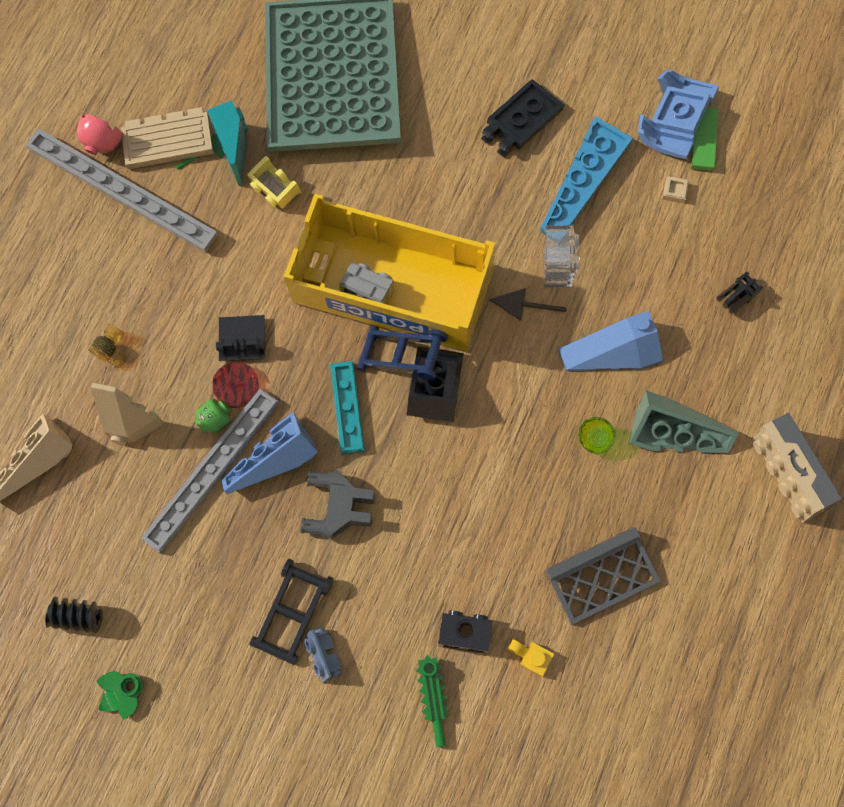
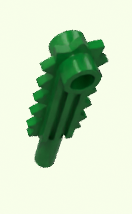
(432, 689)

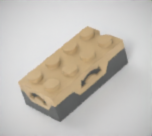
(795, 468)

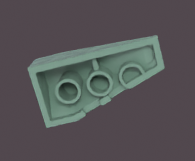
(670, 425)

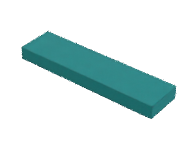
(347, 408)

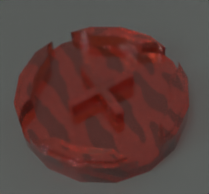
(235, 384)

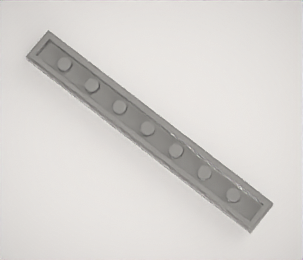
(210, 471)

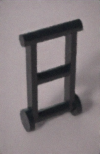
(323, 589)

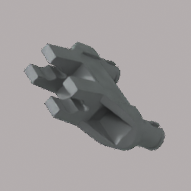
(340, 505)

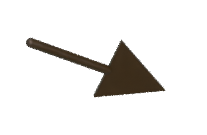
(514, 303)

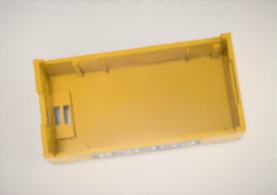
(434, 273)

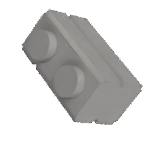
(367, 284)

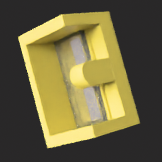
(273, 183)

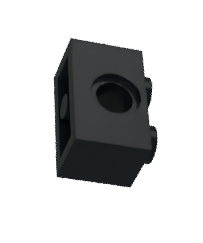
(477, 642)

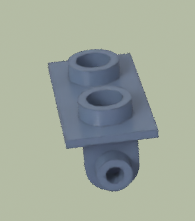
(324, 665)

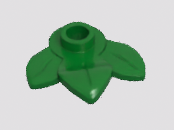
(117, 693)

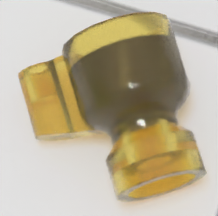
(105, 347)

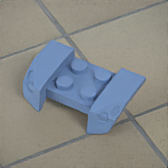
(677, 114)

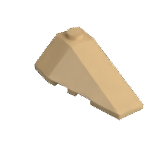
(122, 417)

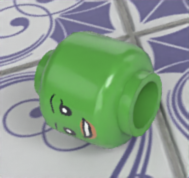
(212, 416)

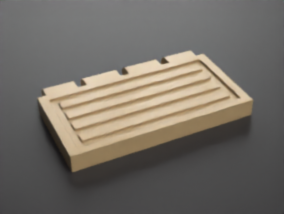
(168, 139)

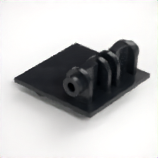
(241, 338)

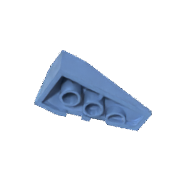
(621, 345)
(282, 451)

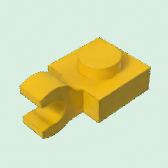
(534, 657)

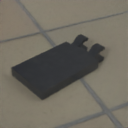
(521, 117)

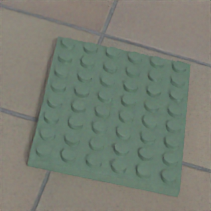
(330, 74)

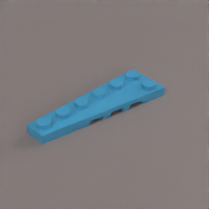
(591, 166)

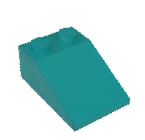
(230, 131)

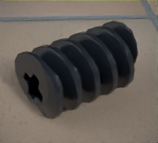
(73, 616)

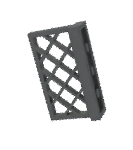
(593, 555)

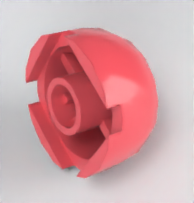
(97, 135)

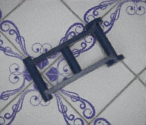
(425, 372)

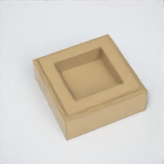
(675, 189)

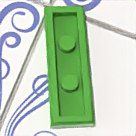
(705, 142)

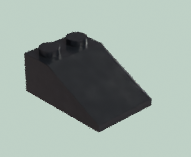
(437, 397)

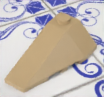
(43, 450)

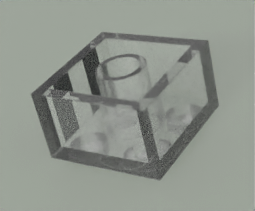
(560, 255)

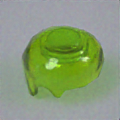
(597, 435)

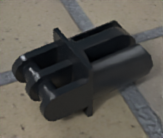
(741, 291)

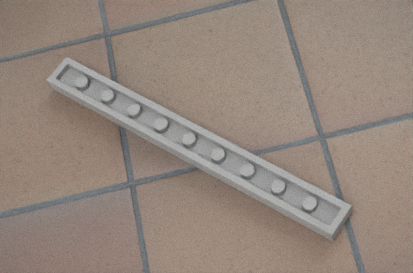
(122, 190)

